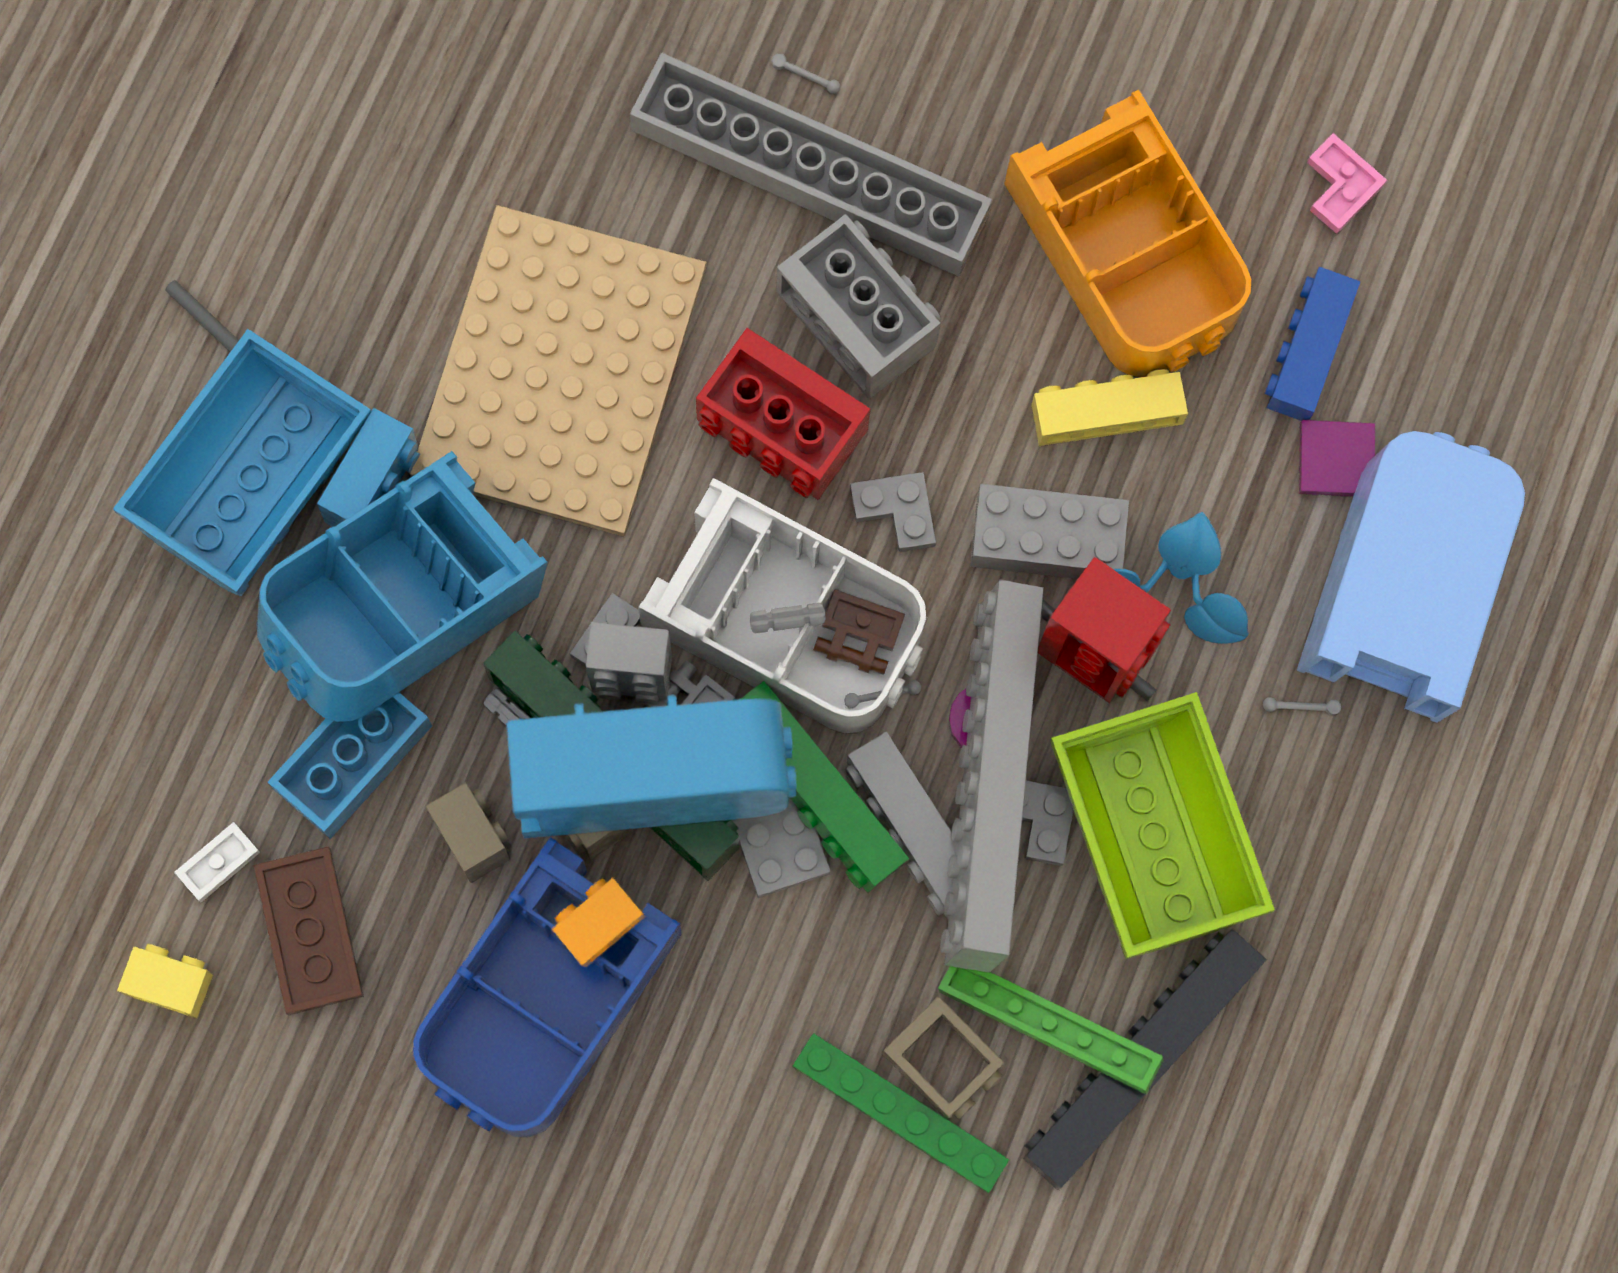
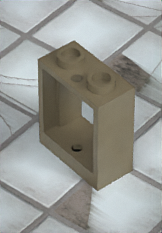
(915, 1031)

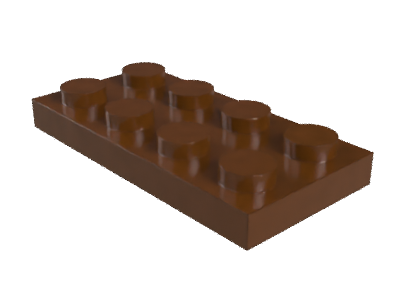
(308, 931)

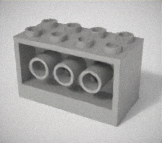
(858, 305)

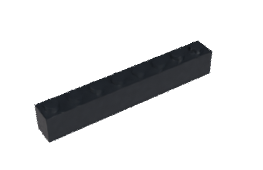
(1168, 1032)

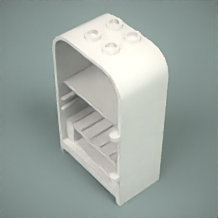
(764, 561)

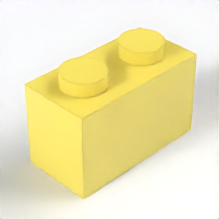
(165, 981)

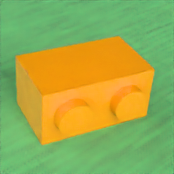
(597, 921)

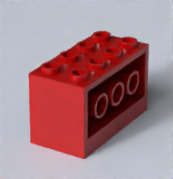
(781, 414)
(1113, 622)

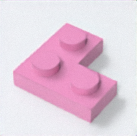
(1352, 183)

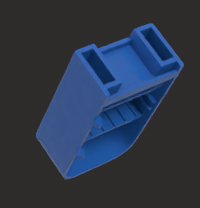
(523, 1011)

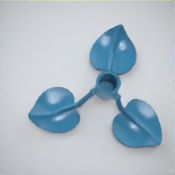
(1193, 551)

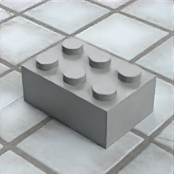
(629, 662)

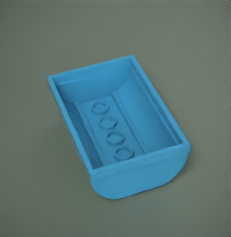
(242, 462)

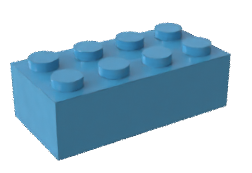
(348, 761)

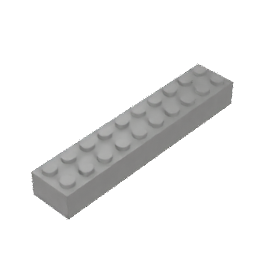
(810, 163)
(992, 777)

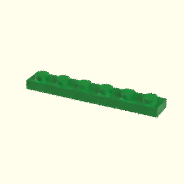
(900, 1113)

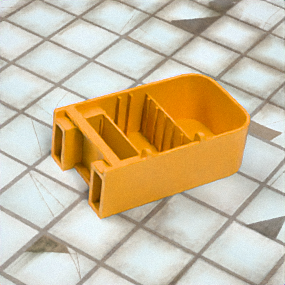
(1133, 240)

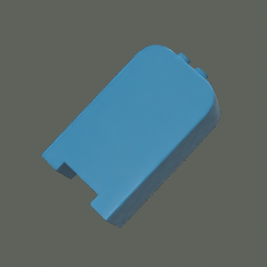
(392, 593)
(650, 766)

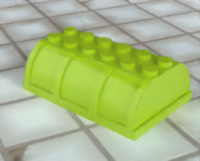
(1161, 826)

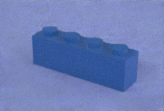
(1312, 345)

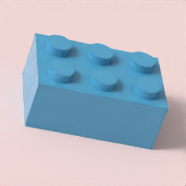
(370, 467)

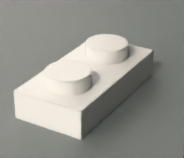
(217, 862)

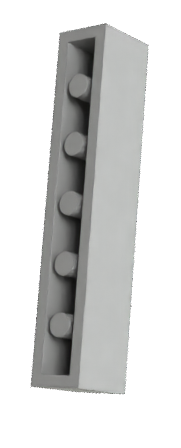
(907, 812)

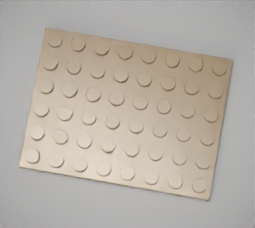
(562, 368)

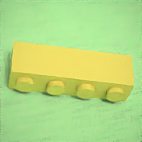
(1109, 407)

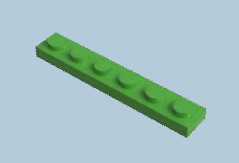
(1053, 1026)

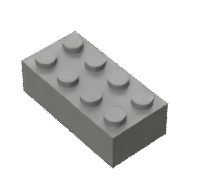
(1046, 531)

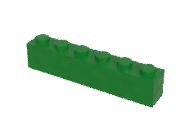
(835, 809)

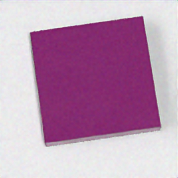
(1333, 456)

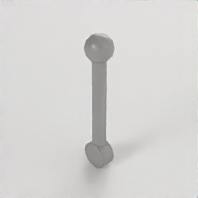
(779, 62)
(852, 700)
(1332, 707)

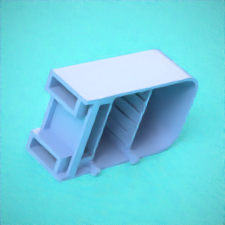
(1417, 571)

